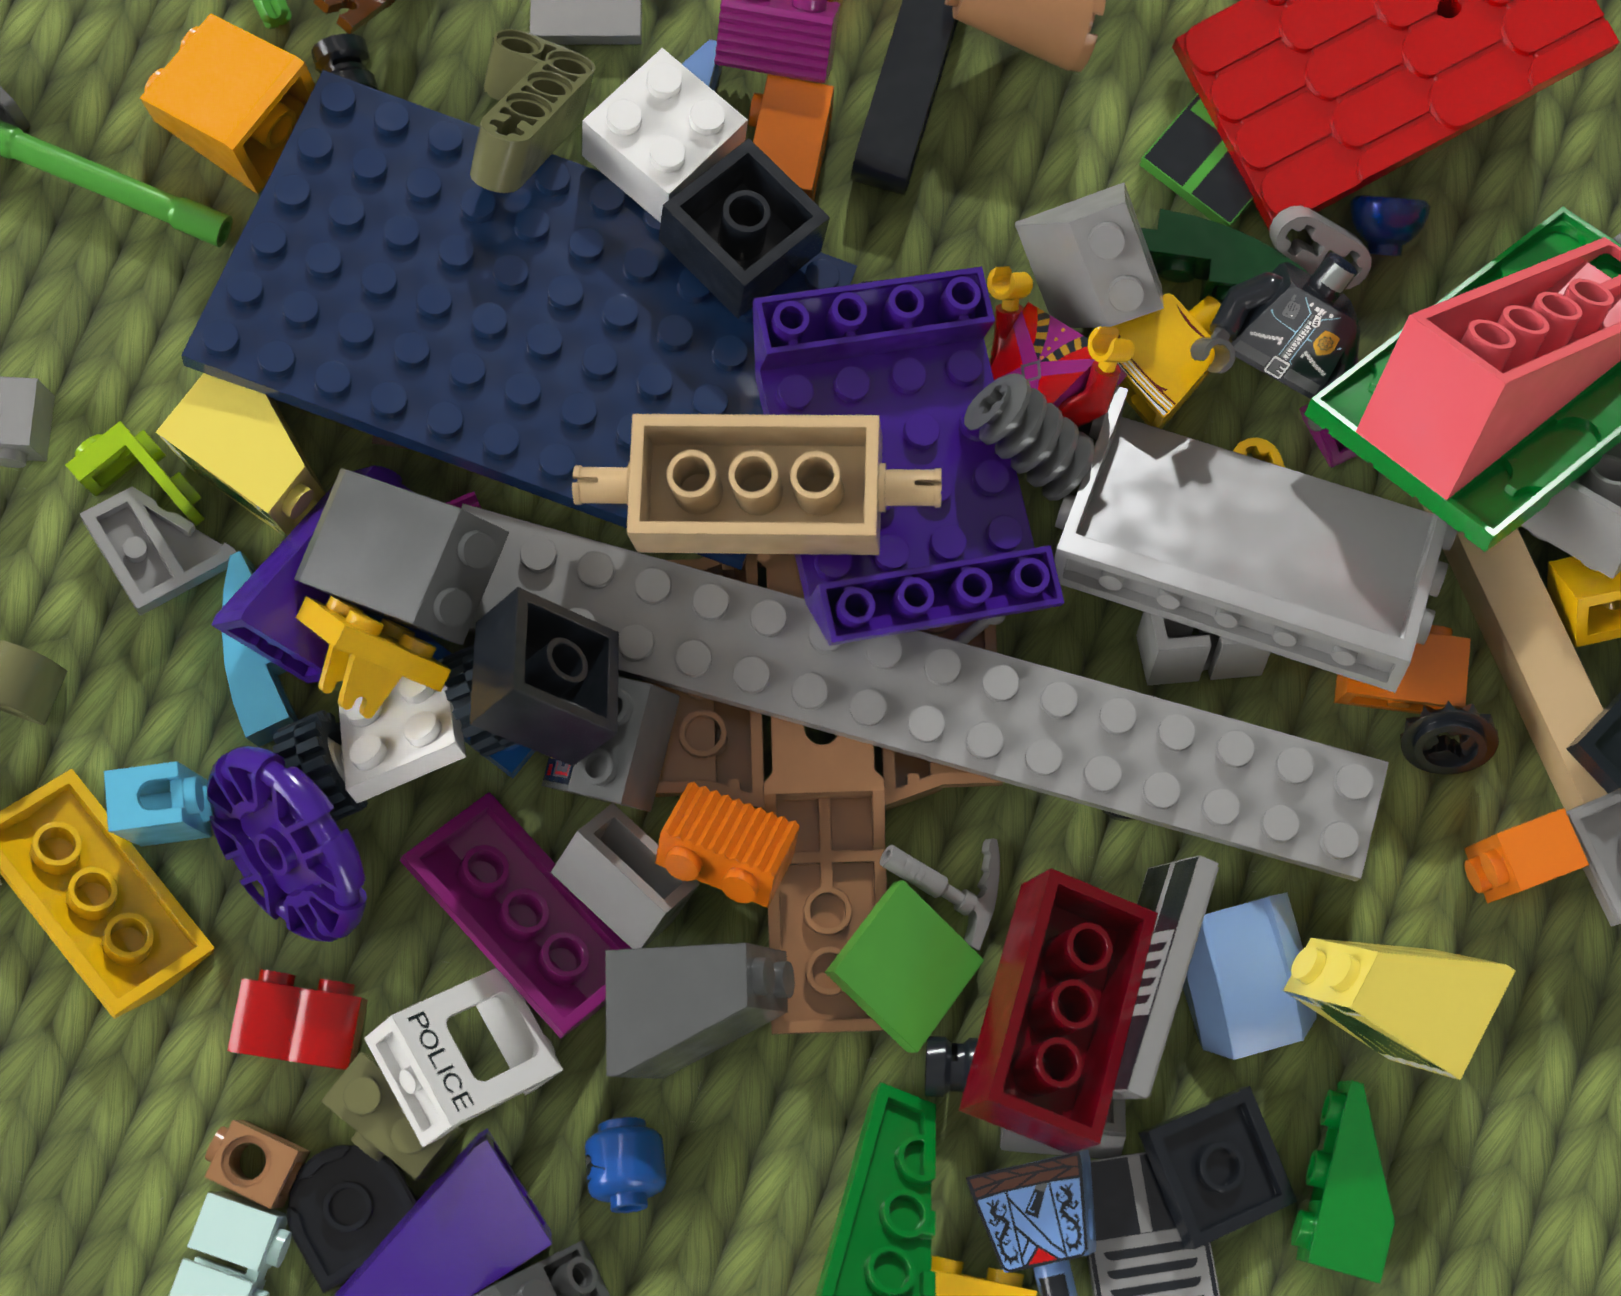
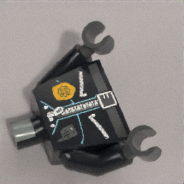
(1288, 326)

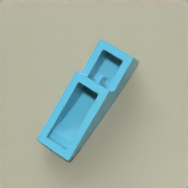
(251, 677)

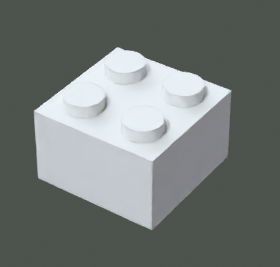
(660, 132)

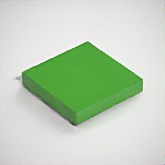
(904, 966)

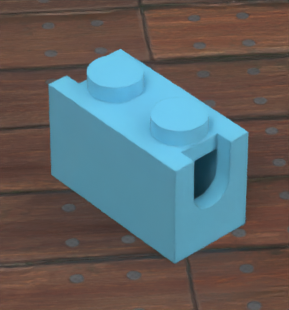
(157, 804)

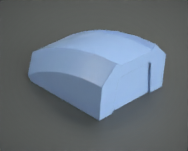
(1240, 979)

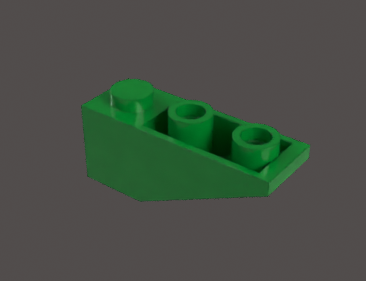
(1349, 1204)

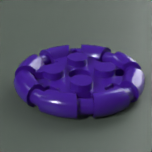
(284, 837)

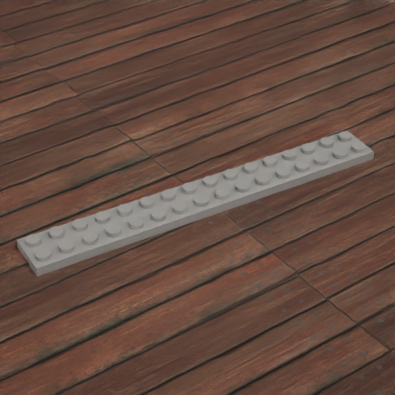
(958, 704)

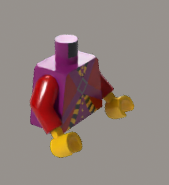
(1055, 359)

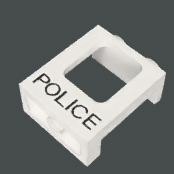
(432, 1074)

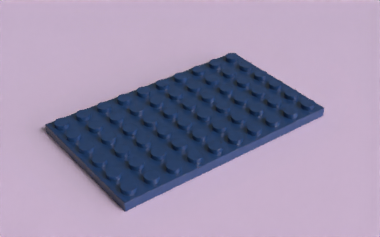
(469, 314)

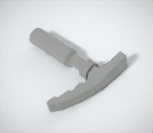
(977, 907)

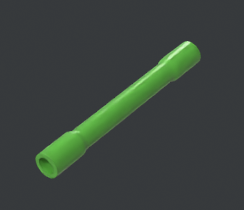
(179, 212)

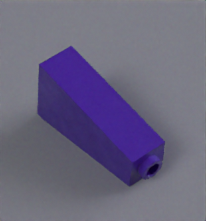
(267, 604)
(459, 1233)

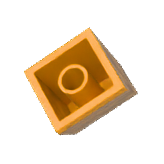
(230, 98)

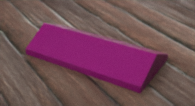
(517, 911)

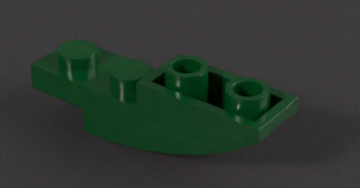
(1198, 248)

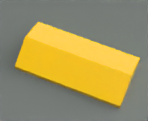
(96, 896)

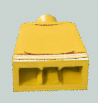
(1162, 366)

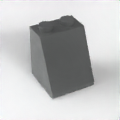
(402, 556)
(688, 1002)

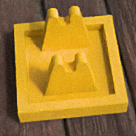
(368, 654)

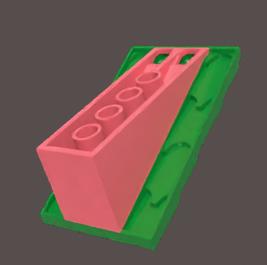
(1496, 384)

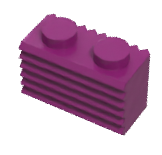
(778, 37)

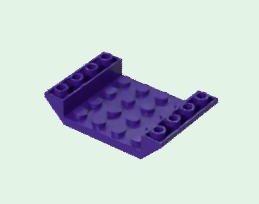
(918, 362)

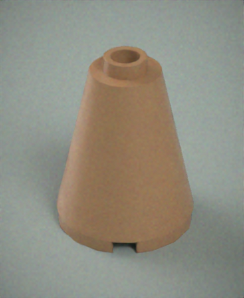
(1044, 28)

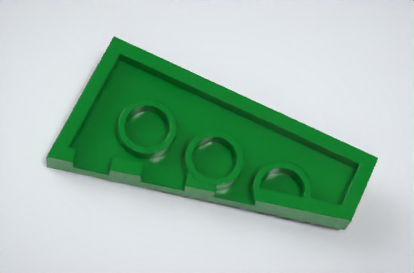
(887, 1204)

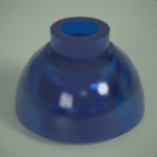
(1388, 221)

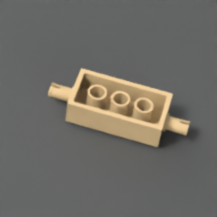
(756, 484)

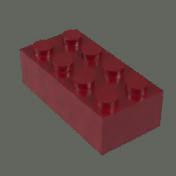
(1059, 1012)

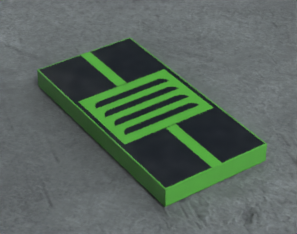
(1198, 166)

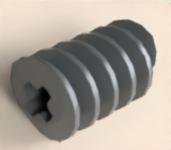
(1031, 434)

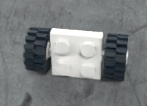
(404, 740)

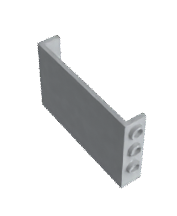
(1252, 551)

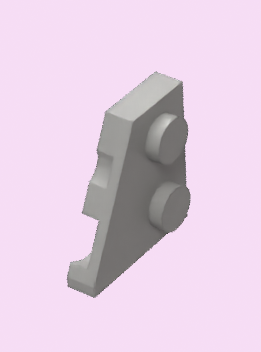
(152, 549)

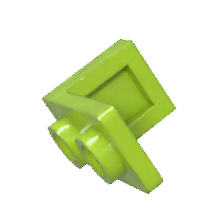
(109, 456)

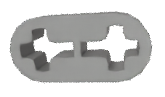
(1326, 237)

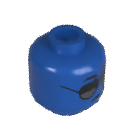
(625, 1164)

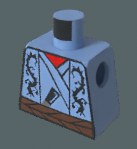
(1039, 1217)

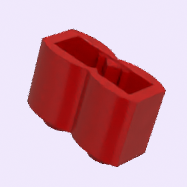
(297, 1022)

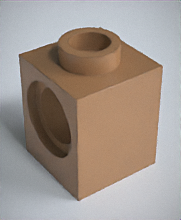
(280, 1171)

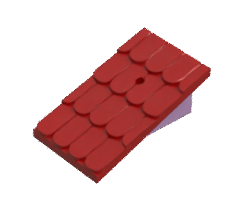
(1353, 89)

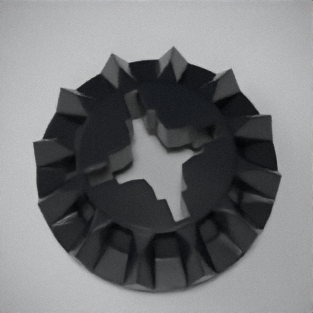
(1445, 755)

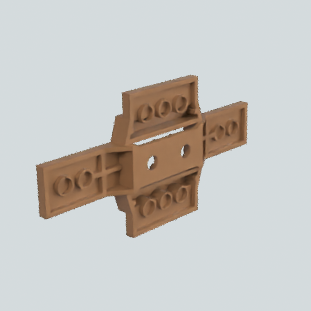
(828, 793)

